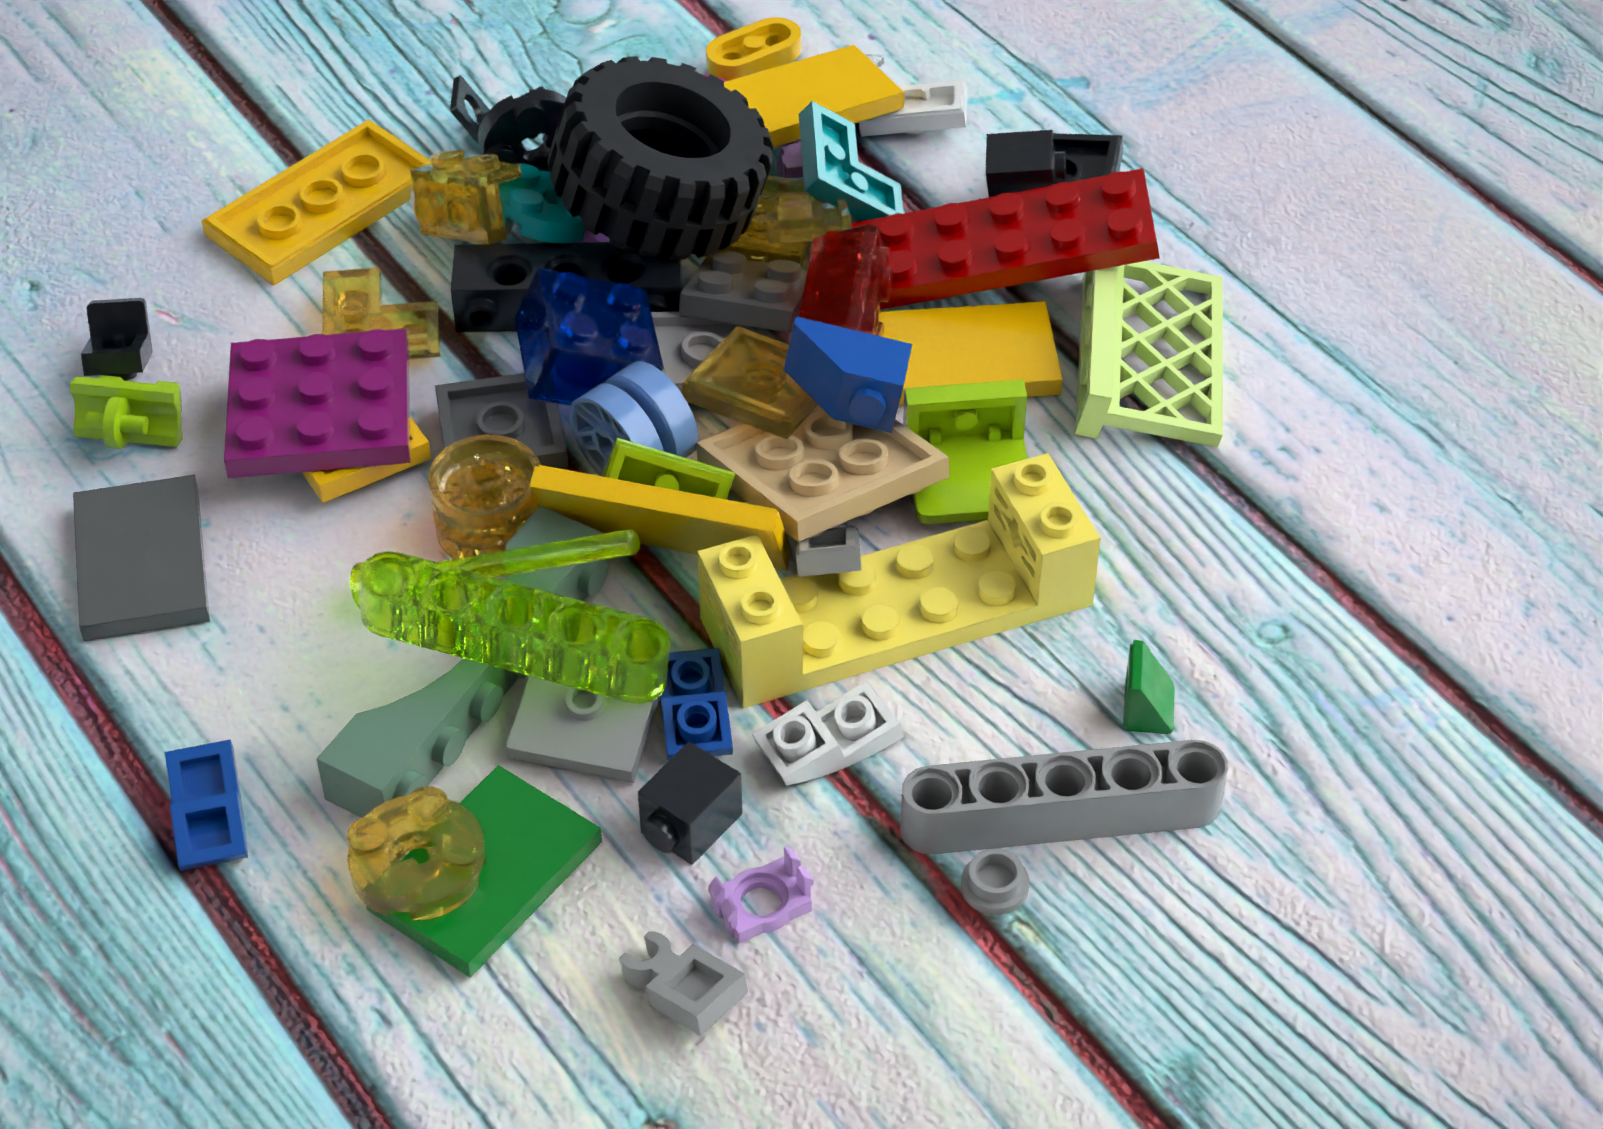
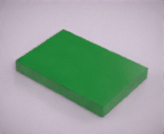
(529, 854)

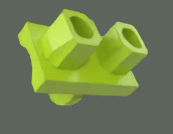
(127, 411)

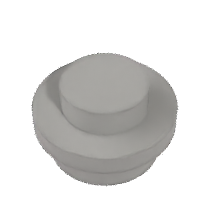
(995, 882)

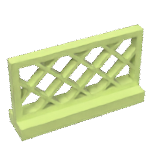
(1108, 339)

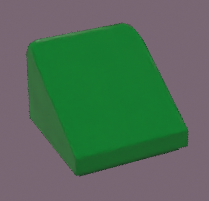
(1147, 693)

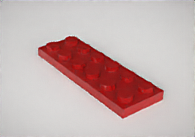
(1018, 237)

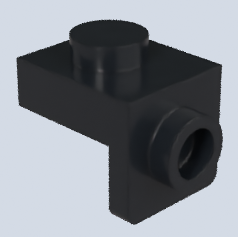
(118, 338)

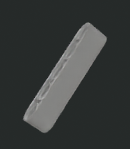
(1062, 796)

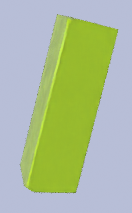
(665, 470)

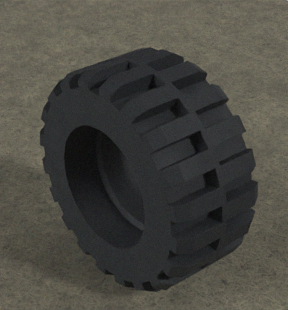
(659, 157)

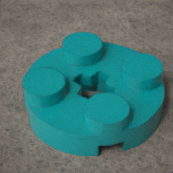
(538, 208)

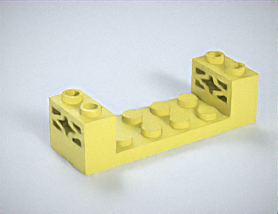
(908, 600)

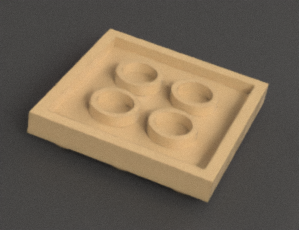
(824, 469)

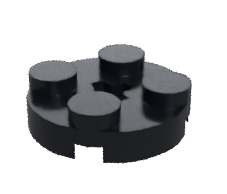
(515, 120)

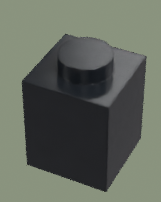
(1023, 162)
(689, 803)

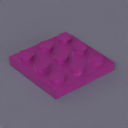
(318, 403)

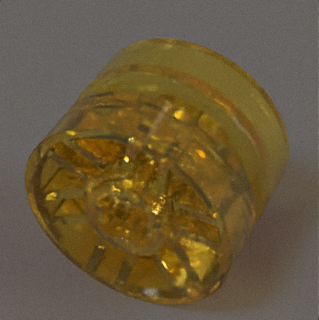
(481, 493)

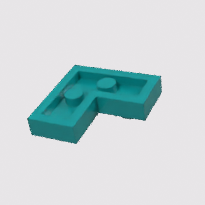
(833, 167)

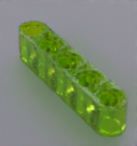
(514, 627)

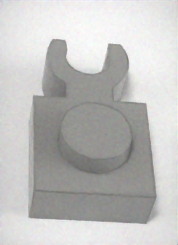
(687, 987)

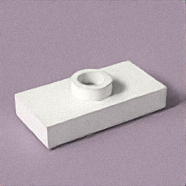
(925, 109)

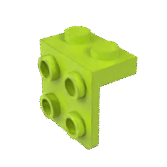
(978, 431)

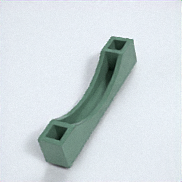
(412, 739)

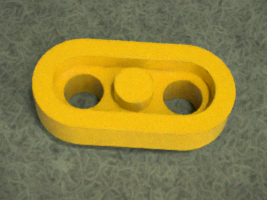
(754, 48)

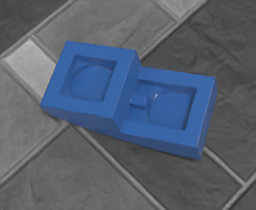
(206, 805)

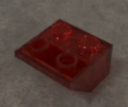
(848, 280)

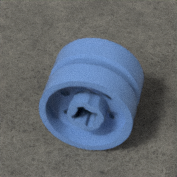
(637, 407)

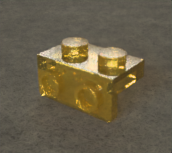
(461, 196)

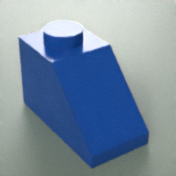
(849, 372)

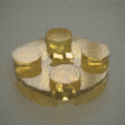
(408, 823)

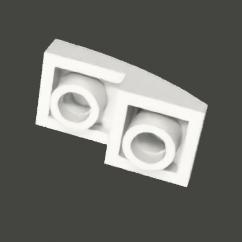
(820, 742)

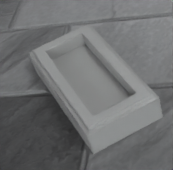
(829, 553)

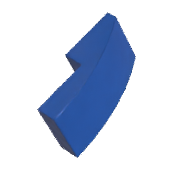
(696, 703)

